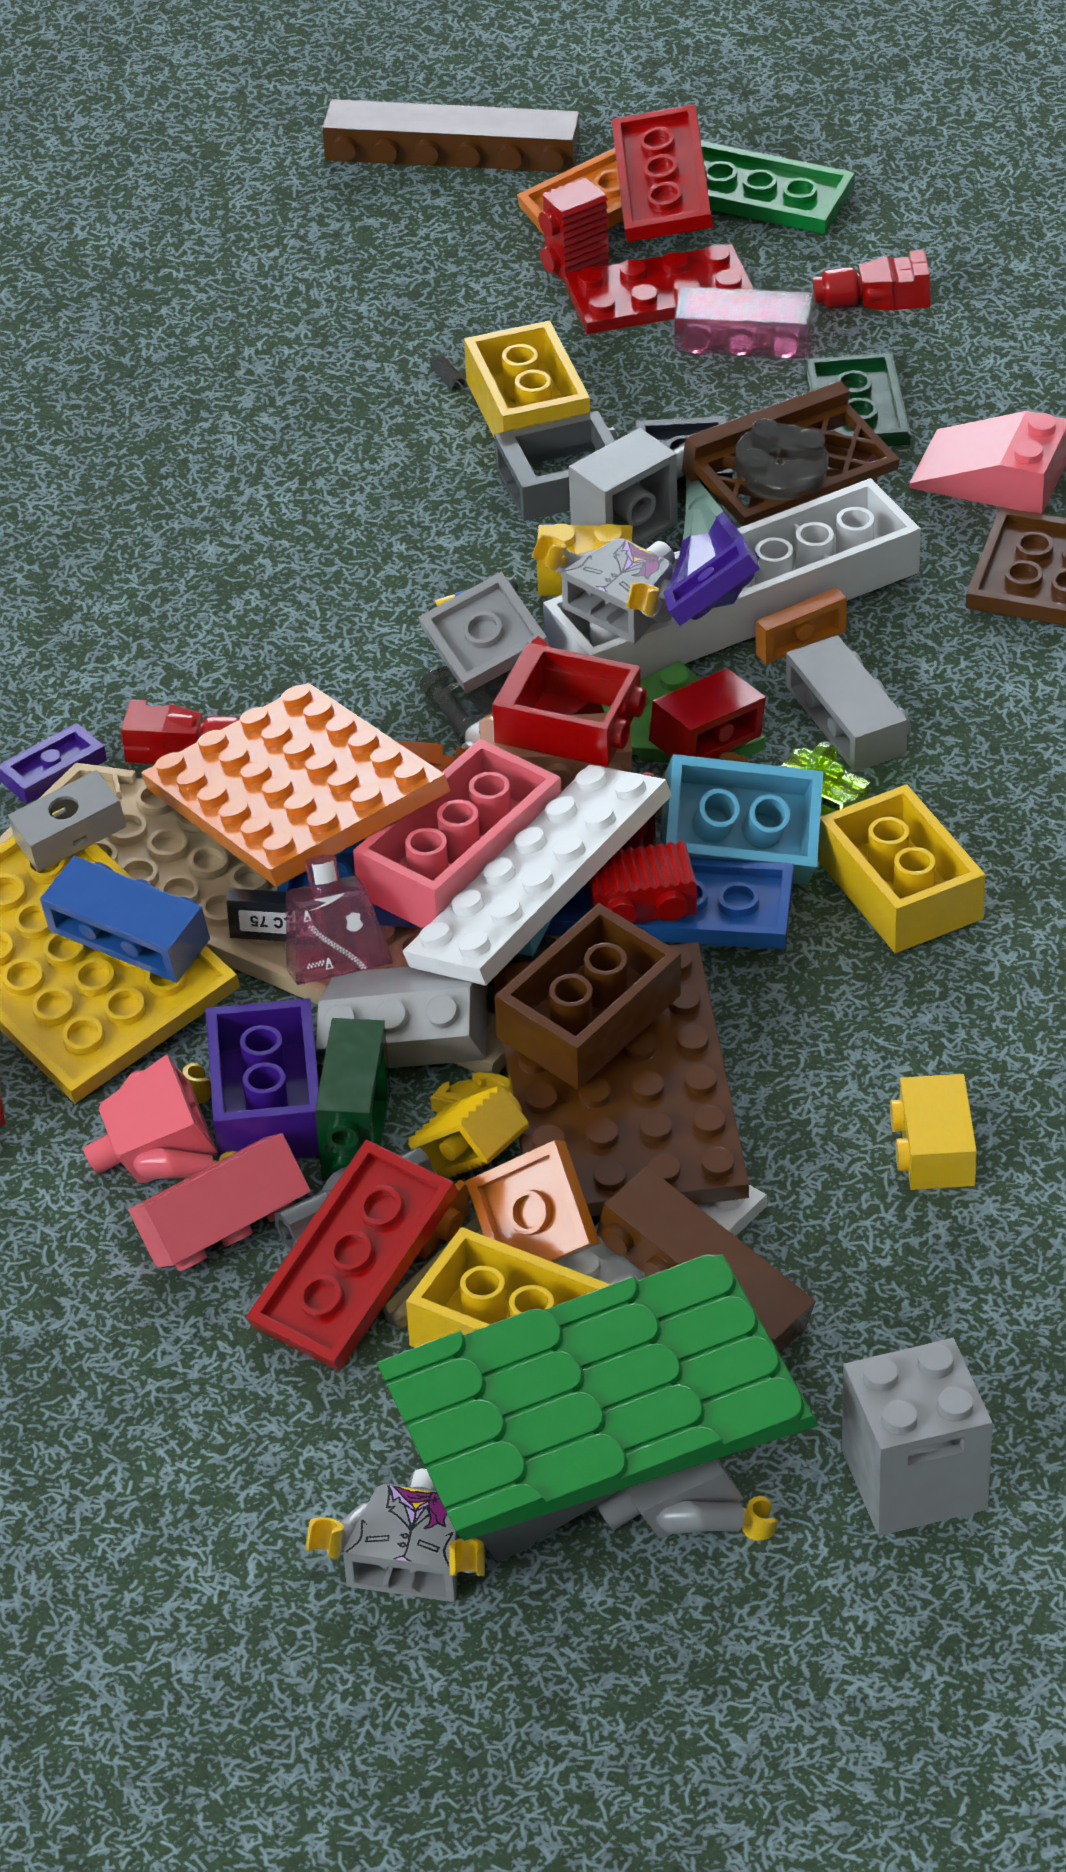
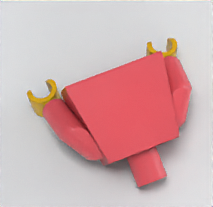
(156, 1124)

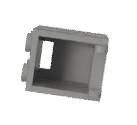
(916, 1436)

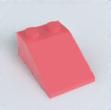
(997, 461)

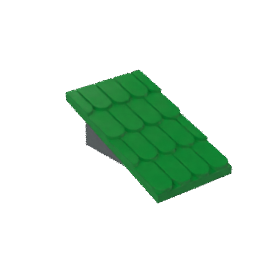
(592, 1399)

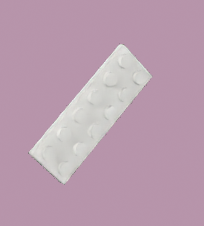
(536, 874)

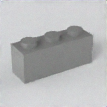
(847, 703)

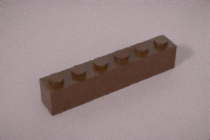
(451, 135)

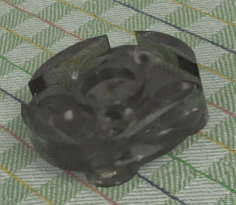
(801, 448)

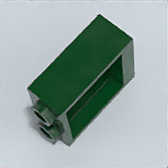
(352, 1091)

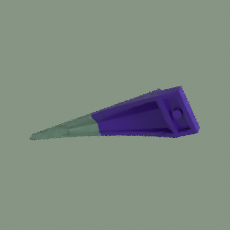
(712, 559)

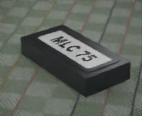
(256, 914)

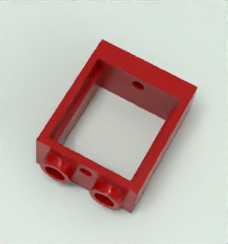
(576, 677)

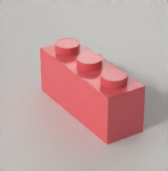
(219, 1203)

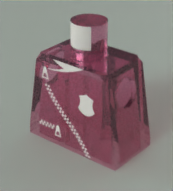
(331, 926)

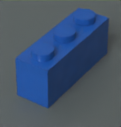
(125, 918)

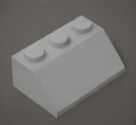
(424, 1014)

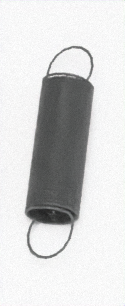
(446, 371)

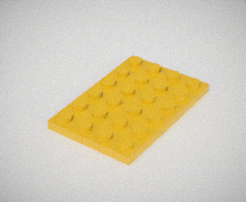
(77, 1007)

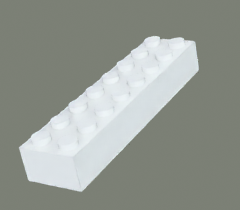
(839, 540)

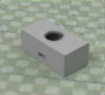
(88, 811)

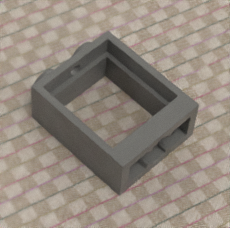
(542, 442)

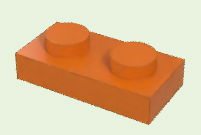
(801, 625)

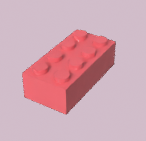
(443, 846)

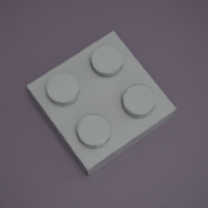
(481, 631)

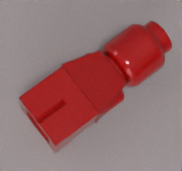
(881, 284)
(161, 730)

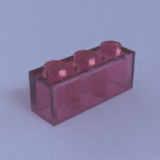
(743, 322)

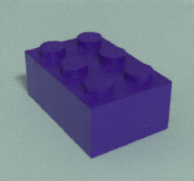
(263, 1075)

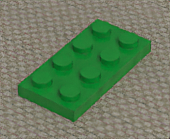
(775, 188)

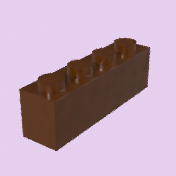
(663, 1228)

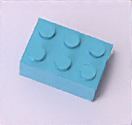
(744, 812)

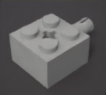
(628, 485)

